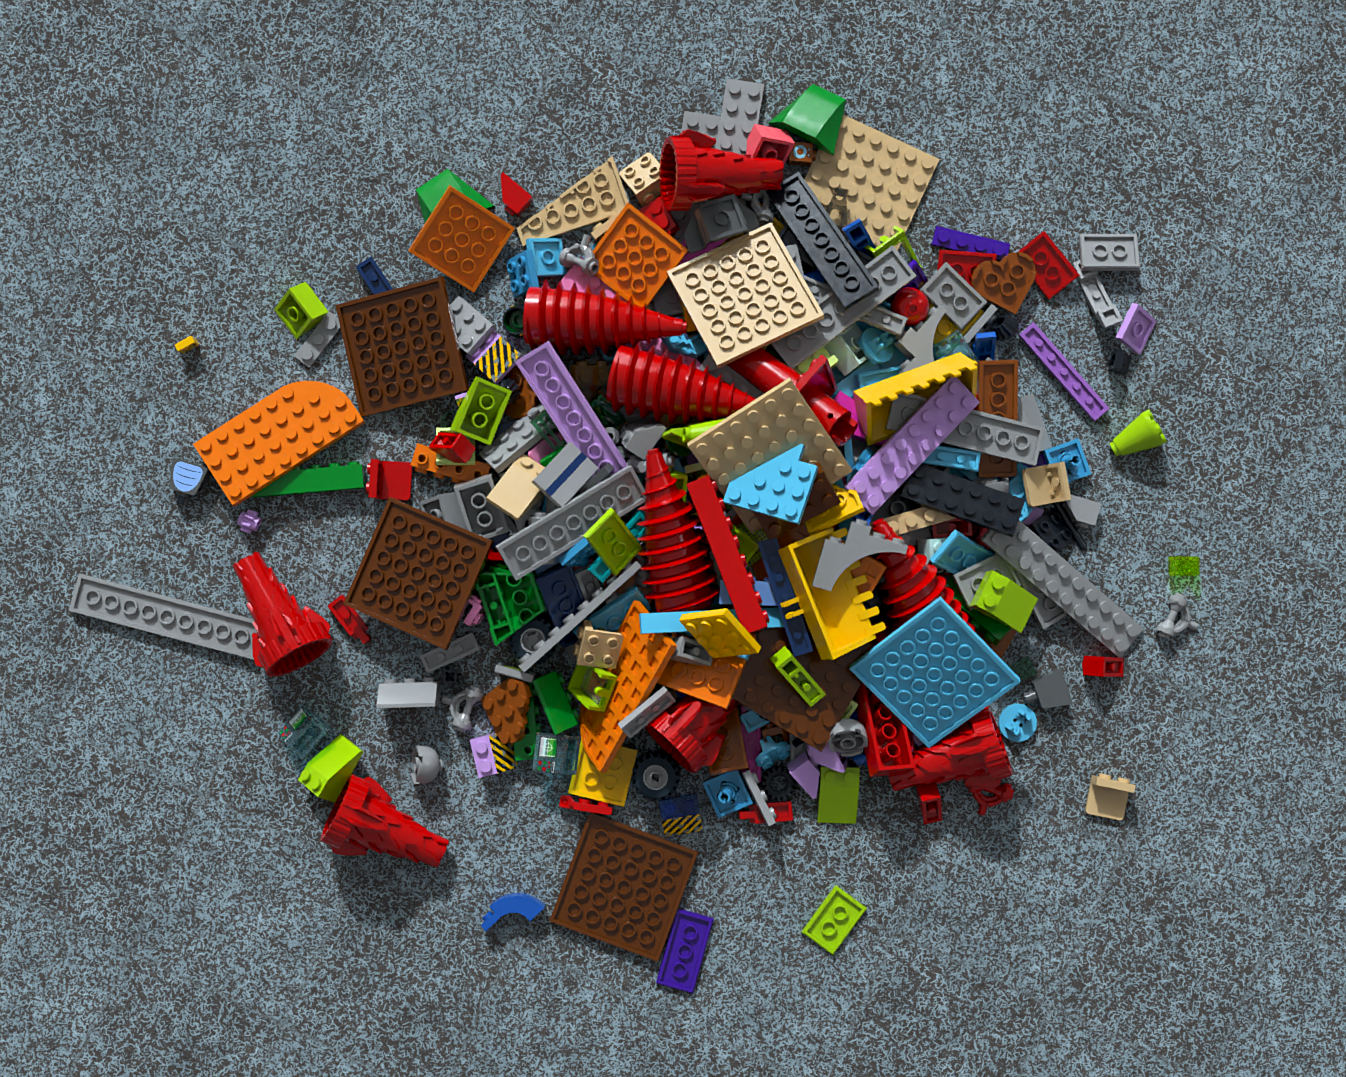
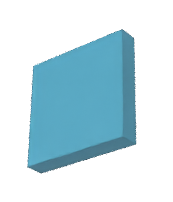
(546, 256)

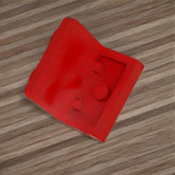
(389, 480)

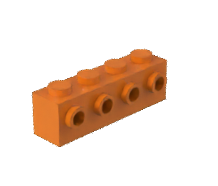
(425, 460)

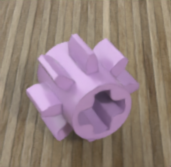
(249, 521)

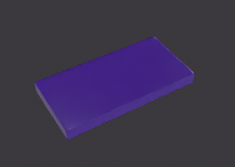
(684, 950)

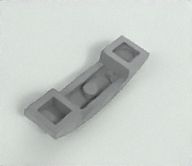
(1097, 297)

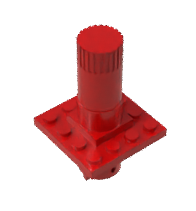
(815, 386)

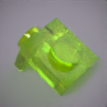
(1183, 566)

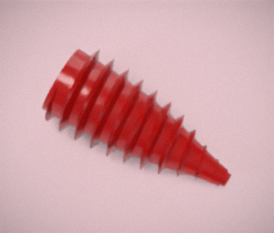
(590, 320)
(669, 387)
(673, 545)
(911, 582)

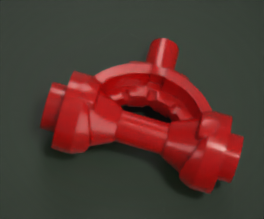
(1002, 794)

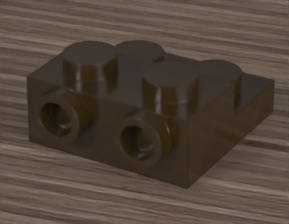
(591, 378)

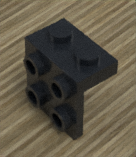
(1052, 530)

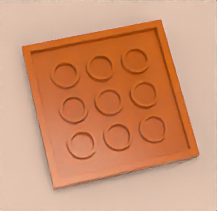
(461, 238)
(637, 256)
(707, 683)

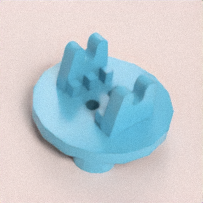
(876, 345)
(1011, 729)
(771, 753)

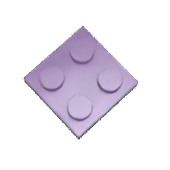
(1136, 328)

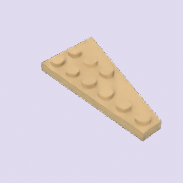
(579, 206)

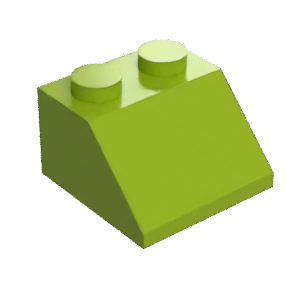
(300, 309)

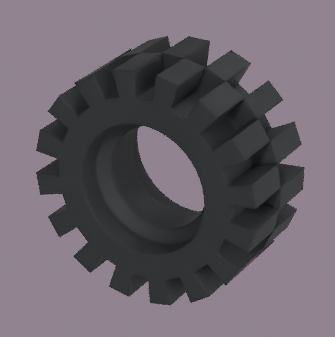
(778, 794)

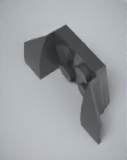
(718, 221)

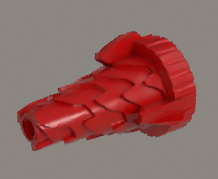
(697, 172)
(285, 633)
(689, 731)
(968, 753)
(368, 820)

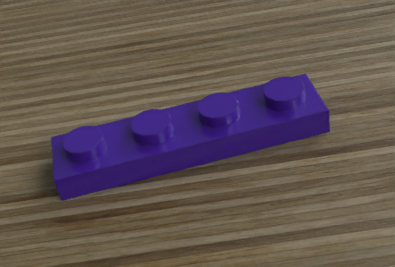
(966, 242)

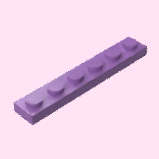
(1063, 372)

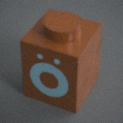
(802, 154)

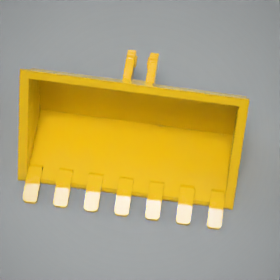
(875, 400)
(835, 616)

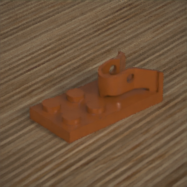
(733, 752)

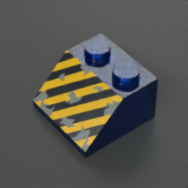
(680, 814)

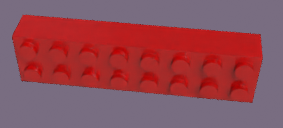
(726, 554)

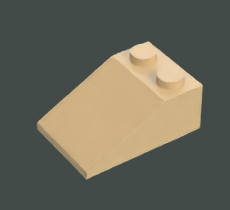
(515, 491)

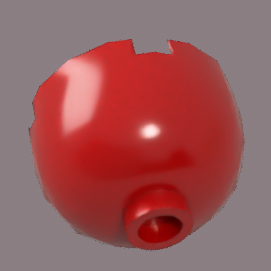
(910, 304)

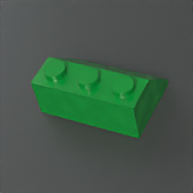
(556, 701)

